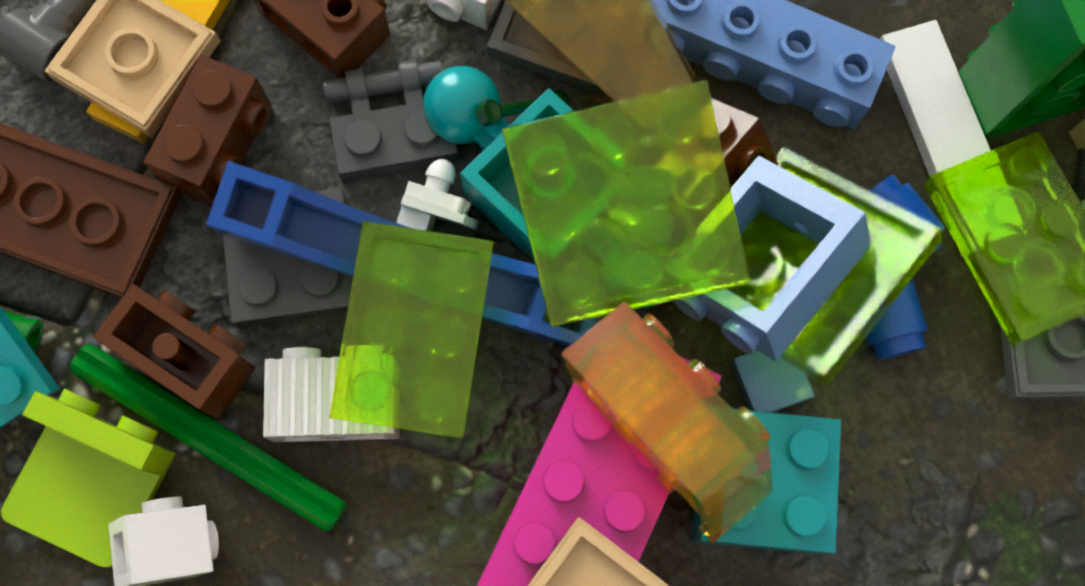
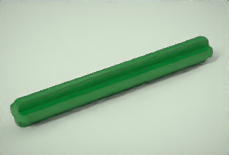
(208, 437)

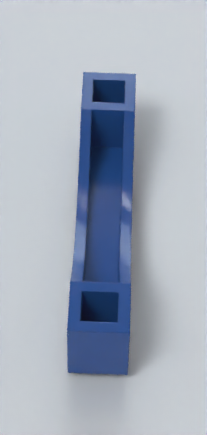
(328, 233)

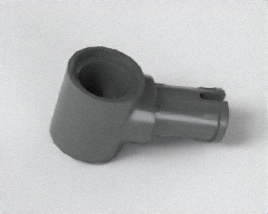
(37, 36)

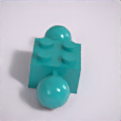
(488, 179)

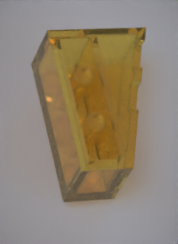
(613, 42)
(674, 417)

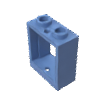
(811, 212)

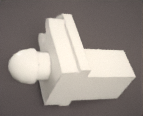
(431, 202)

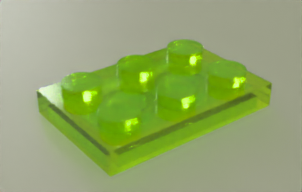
(1017, 234)
(412, 330)

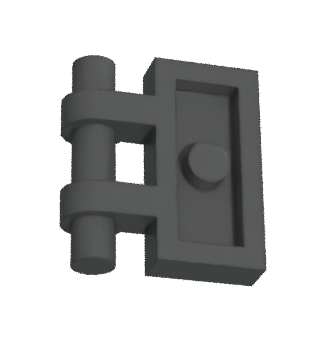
(389, 137)

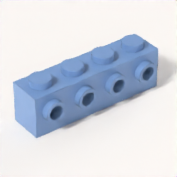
(783, 53)

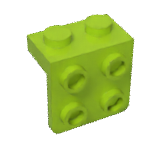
(83, 475)

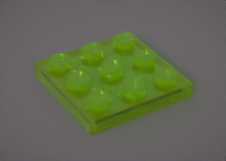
(627, 203)
(897, 252)

